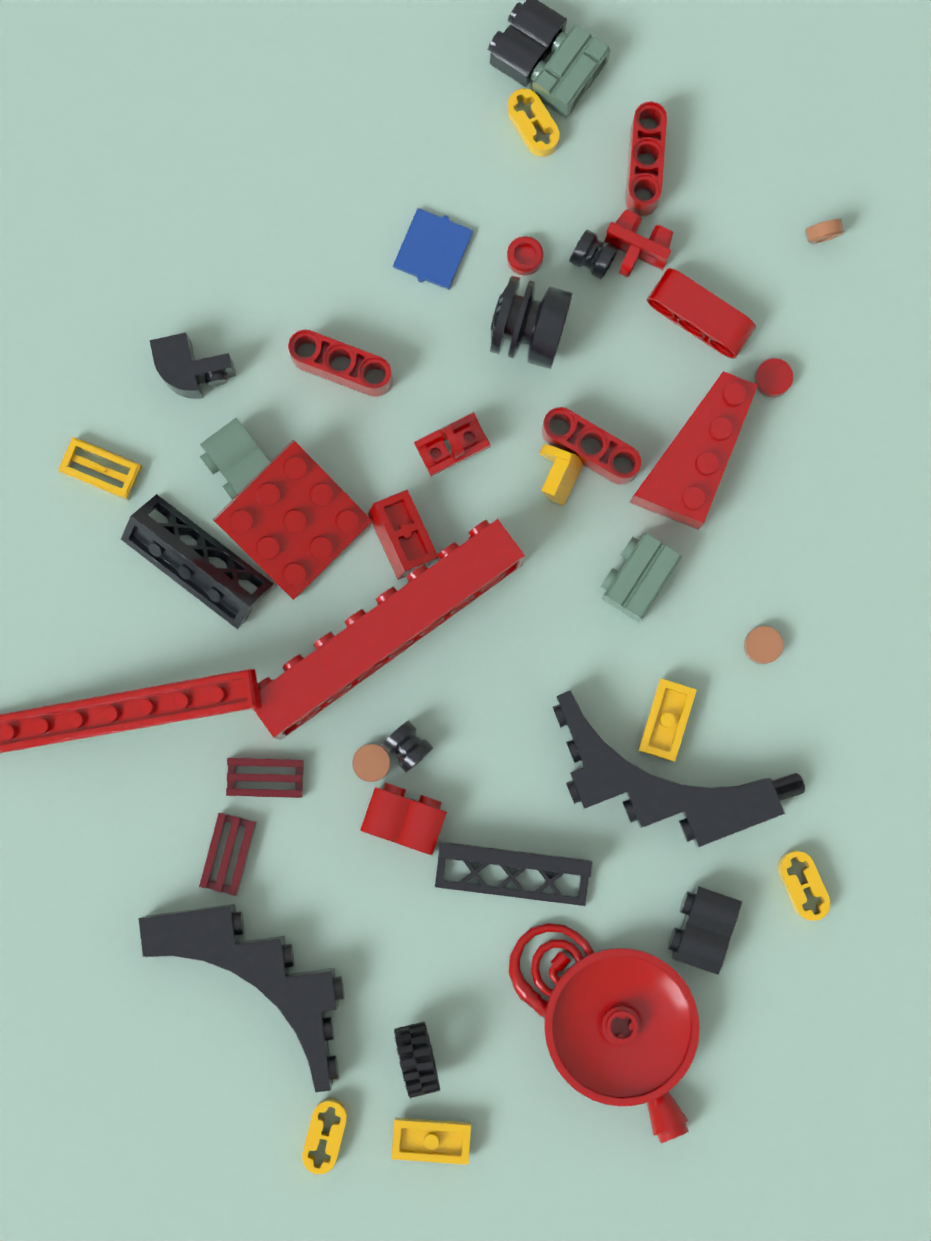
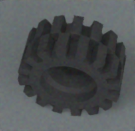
(416, 1059)

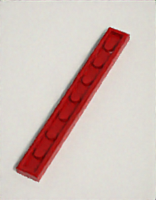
(129, 710)

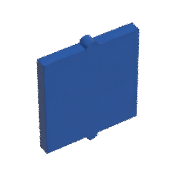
(433, 248)

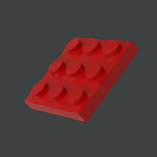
(292, 519)

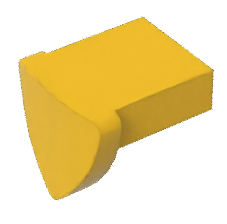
(562, 474)

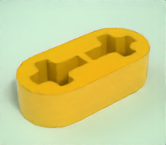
(526, 126)
(812, 882)
(316, 1133)

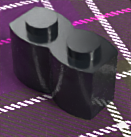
(526, 40)
(705, 929)

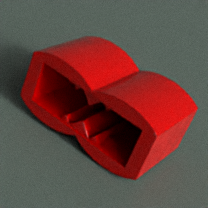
(403, 819)

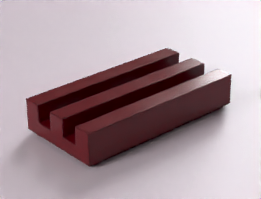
(232, 777)
(219, 885)

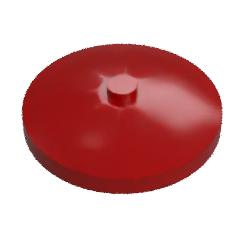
(621, 1027)

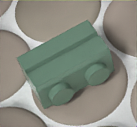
(570, 70)
(641, 576)

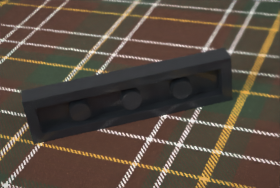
(190, 564)
(516, 859)

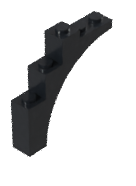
(707, 811)
(301, 997)

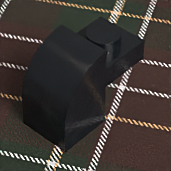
(184, 374)

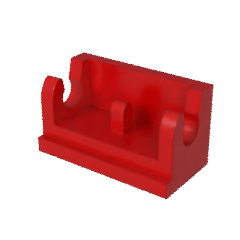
(402, 533)

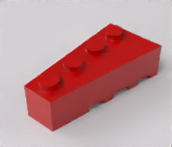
(695, 461)

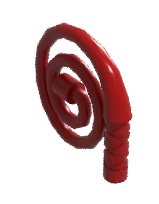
(559, 962)

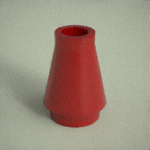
(667, 1118)

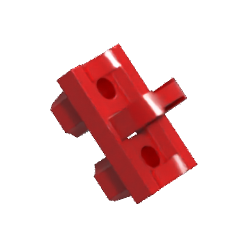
(652, 250)
(465, 440)

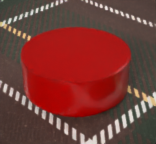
(525, 255)
(773, 377)

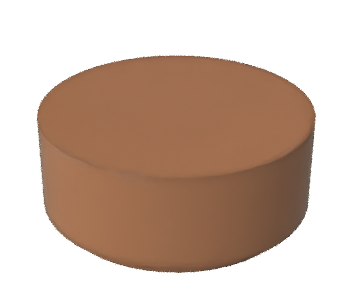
(824, 231)
(763, 645)
(371, 762)

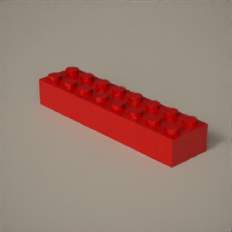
(388, 628)

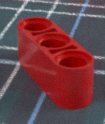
(651, 143)
(701, 313)
(329, 349)
(582, 429)

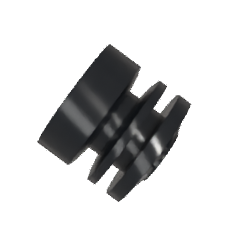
(530, 322)

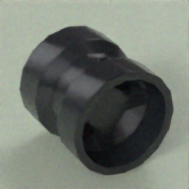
(586, 250)
(407, 746)

